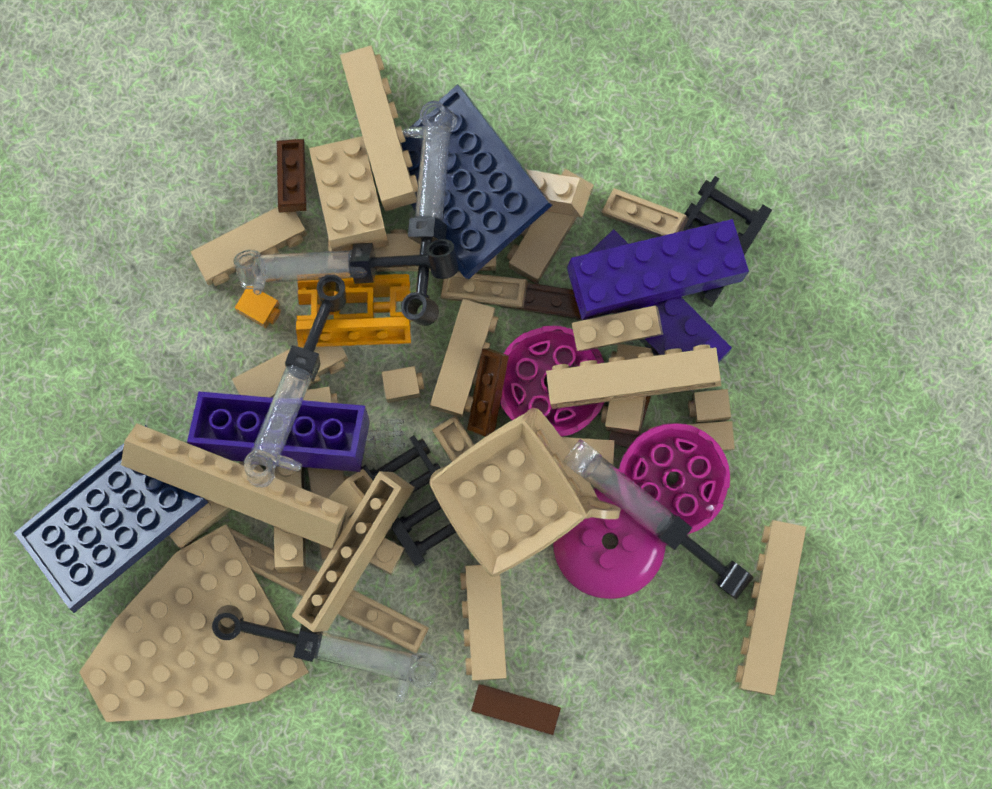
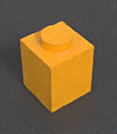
(258, 308)

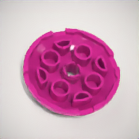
(526, 371)
(699, 465)
(609, 571)

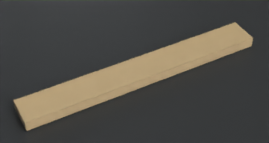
(356, 607)

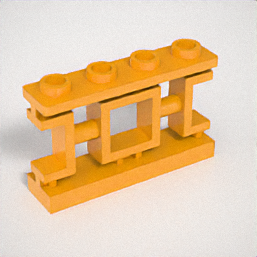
(359, 327)

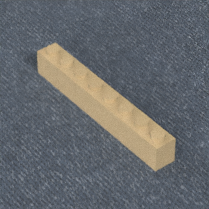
(227, 485)

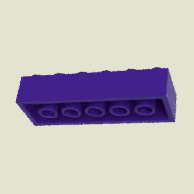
(657, 269)
(680, 322)
(321, 436)

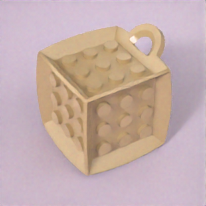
(515, 493)

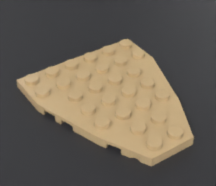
(162, 647)

